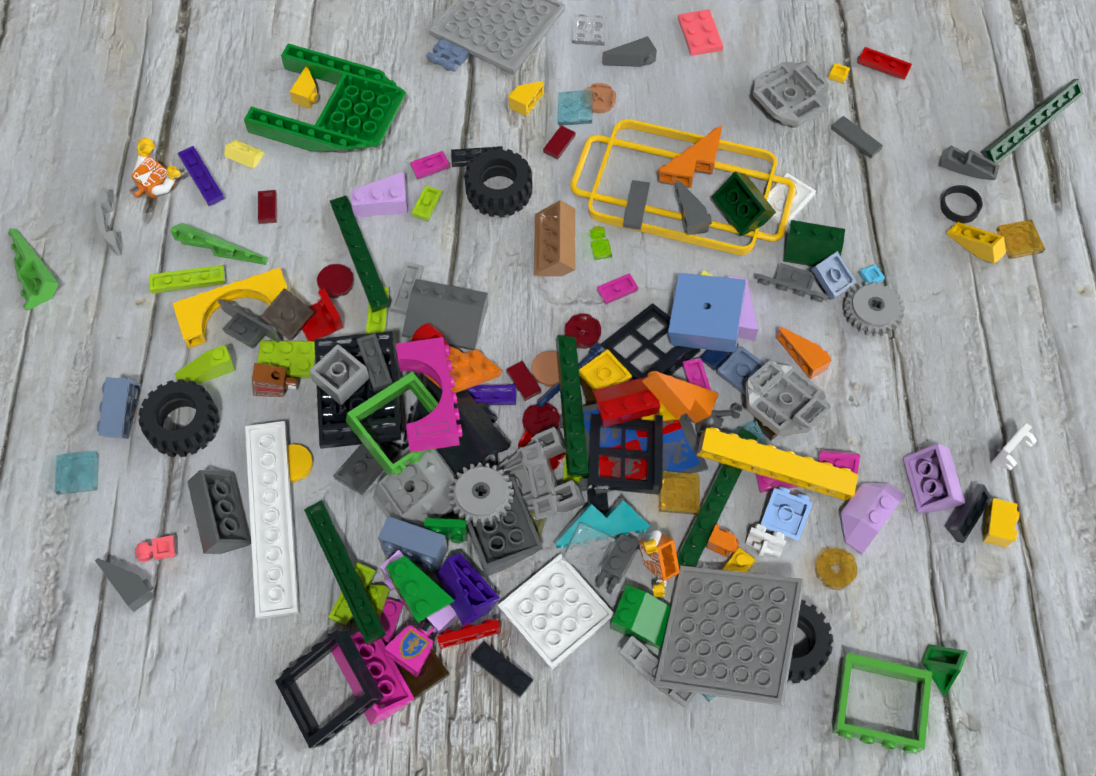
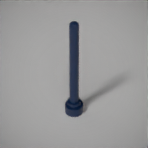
(595, 350)

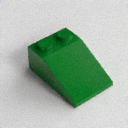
(641, 617)

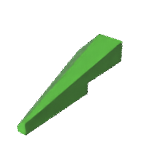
(221, 248)
(35, 278)

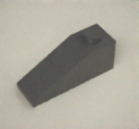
(633, 54)
(692, 211)
(129, 585)

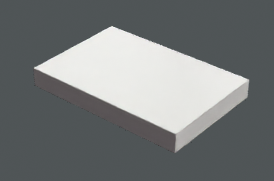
(778, 195)

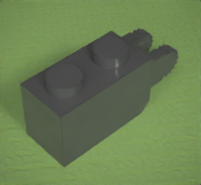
(618, 562)

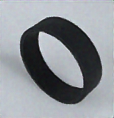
(965, 190)

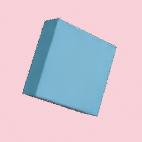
(871, 274)

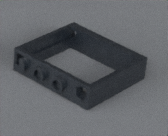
(286, 684)

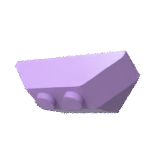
(867, 513)

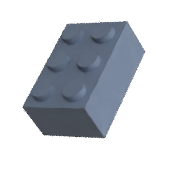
(414, 542)

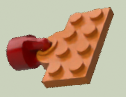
(467, 368)

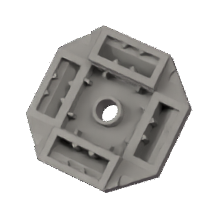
(792, 92)
(785, 399)
(429, 497)

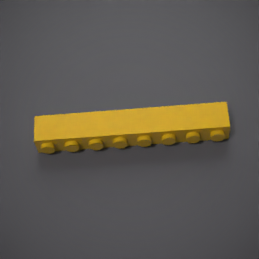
(777, 464)

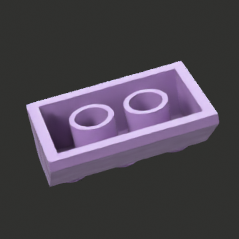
(934, 479)

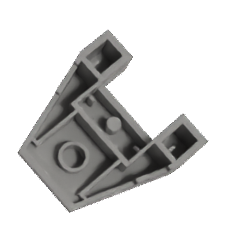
(567, 495)

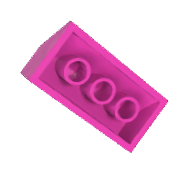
(385, 674)

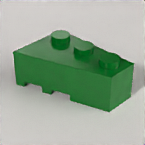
(417, 591)

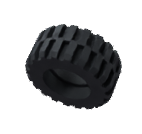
(494, 164)
(167, 399)
(819, 644)

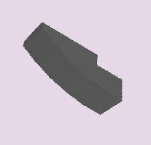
(969, 163)

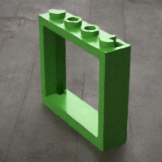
(353, 417)
(891, 670)

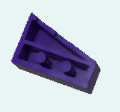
(468, 589)

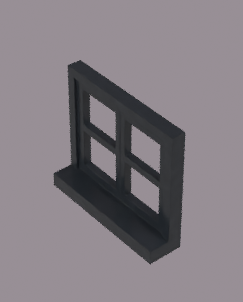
(668, 363)
(654, 456)

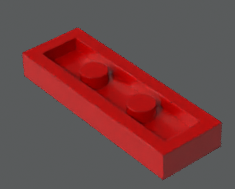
(884, 63)
(469, 633)

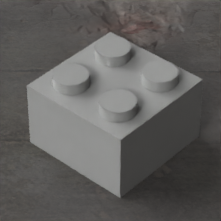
(339, 374)

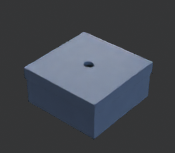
(707, 312)

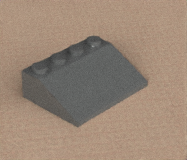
(450, 309)
(505, 541)

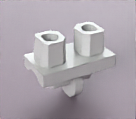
(765, 542)

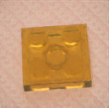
(1021, 239)
(680, 493)

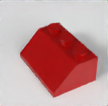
(625, 402)

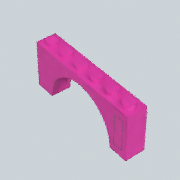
(440, 426)

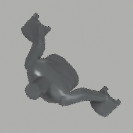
(714, 419)

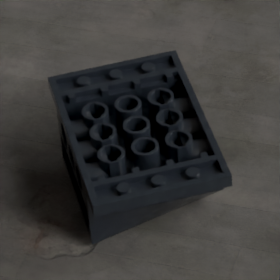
(382, 424)

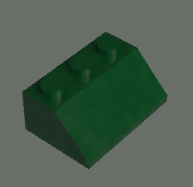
(743, 203)
(812, 243)

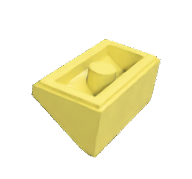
(243, 153)

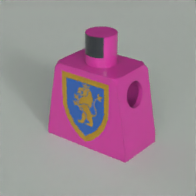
(411, 648)

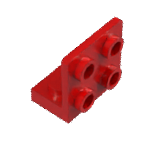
(323, 320)

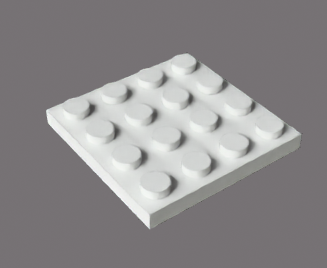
(556, 611)

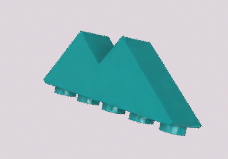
(616, 521)

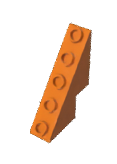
(695, 158)
(681, 397)

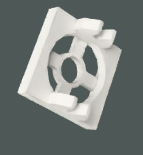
(1022, 436)

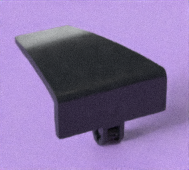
(478, 432)

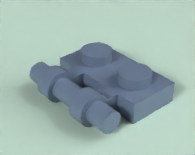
(450, 52)

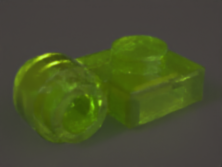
(599, 247)

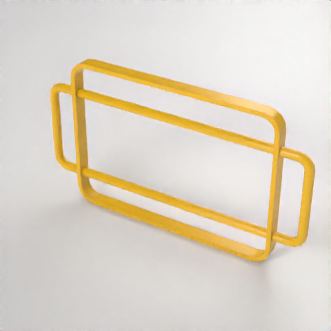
(693, 138)

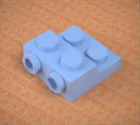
(786, 512)

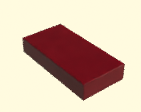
(559, 142)
(267, 206)
(523, 380)

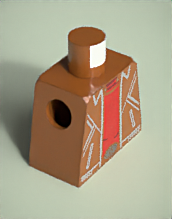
(271, 381)

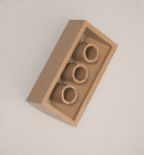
(554, 240)

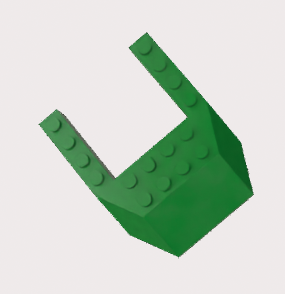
(353, 116)

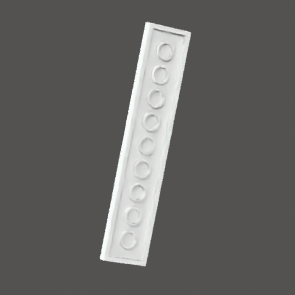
(271, 521)

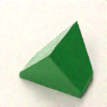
(944, 664)

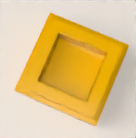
(839, 73)

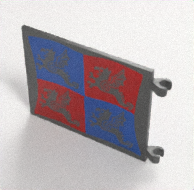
(679, 450)

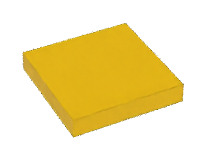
(604, 371)

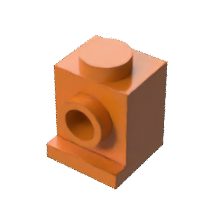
(722, 542)

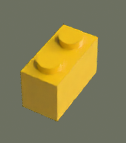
(1000, 522)

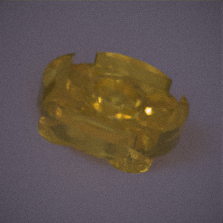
(838, 557)

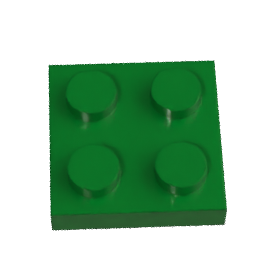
(453, 529)

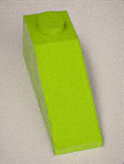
(207, 366)

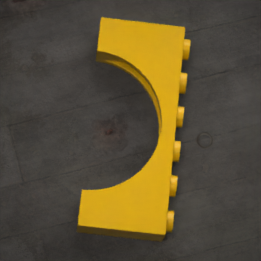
(196, 311)

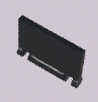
(412, 417)

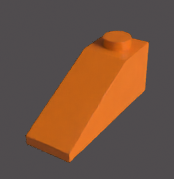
(806, 354)

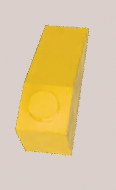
(979, 242)

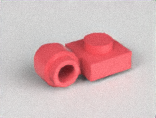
(161, 549)

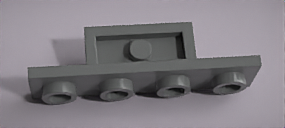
(794, 279)
(245, 327)

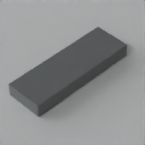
(856, 137)
(636, 204)
(374, 362)

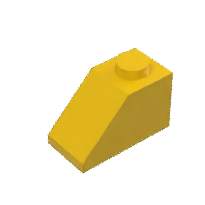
(304, 90)
(525, 97)

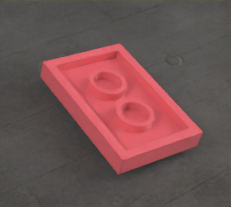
(700, 32)

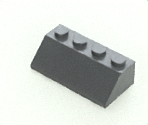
(218, 511)

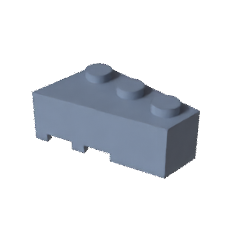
(117, 407)

